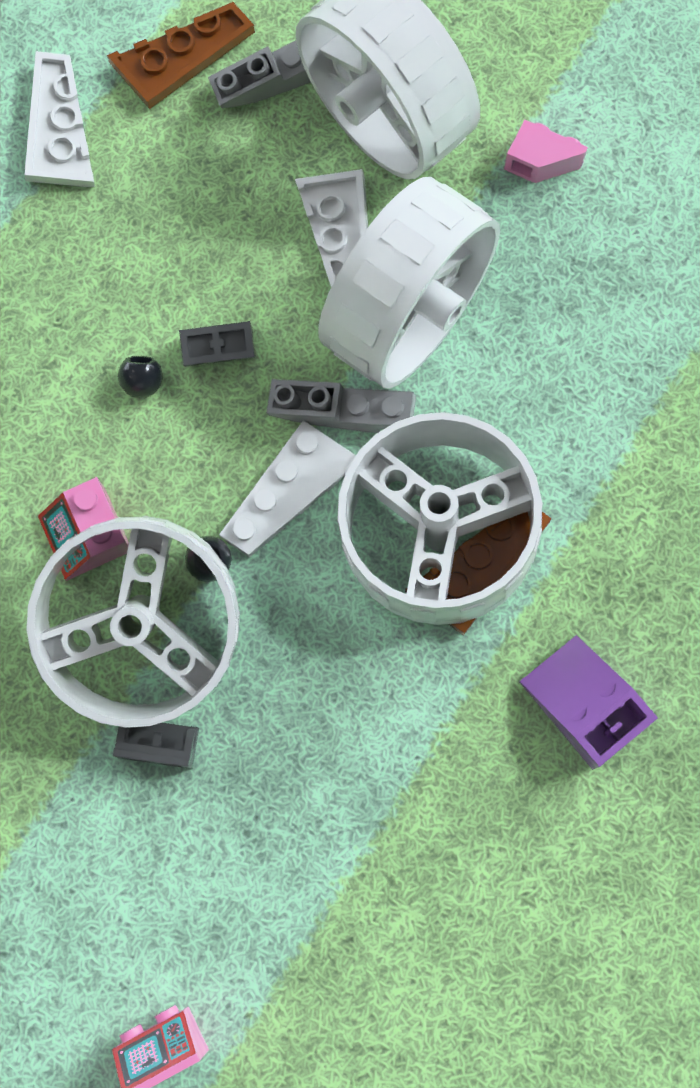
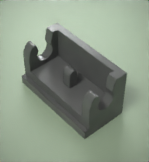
(217, 343)
(158, 744)

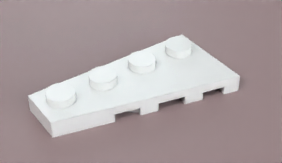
(56, 133)
(336, 214)
(293, 481)

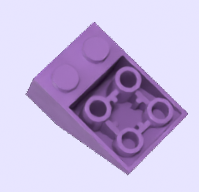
(588, 702)

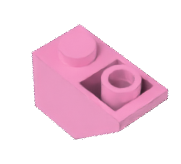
(543, 154)

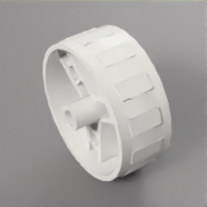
(390, 80)
(407, 281)
(438, 520)
(55, 648)

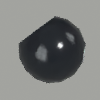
(140, 376)
(197, 566)

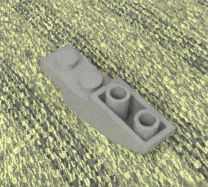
(259, 76)
(338, 407)

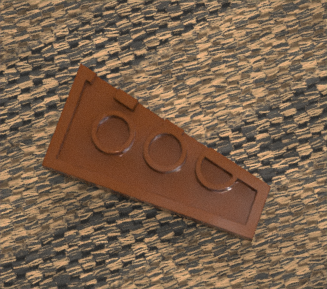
(170, 61)
(486, 559)

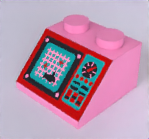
(75, 512)
(159, 1051)

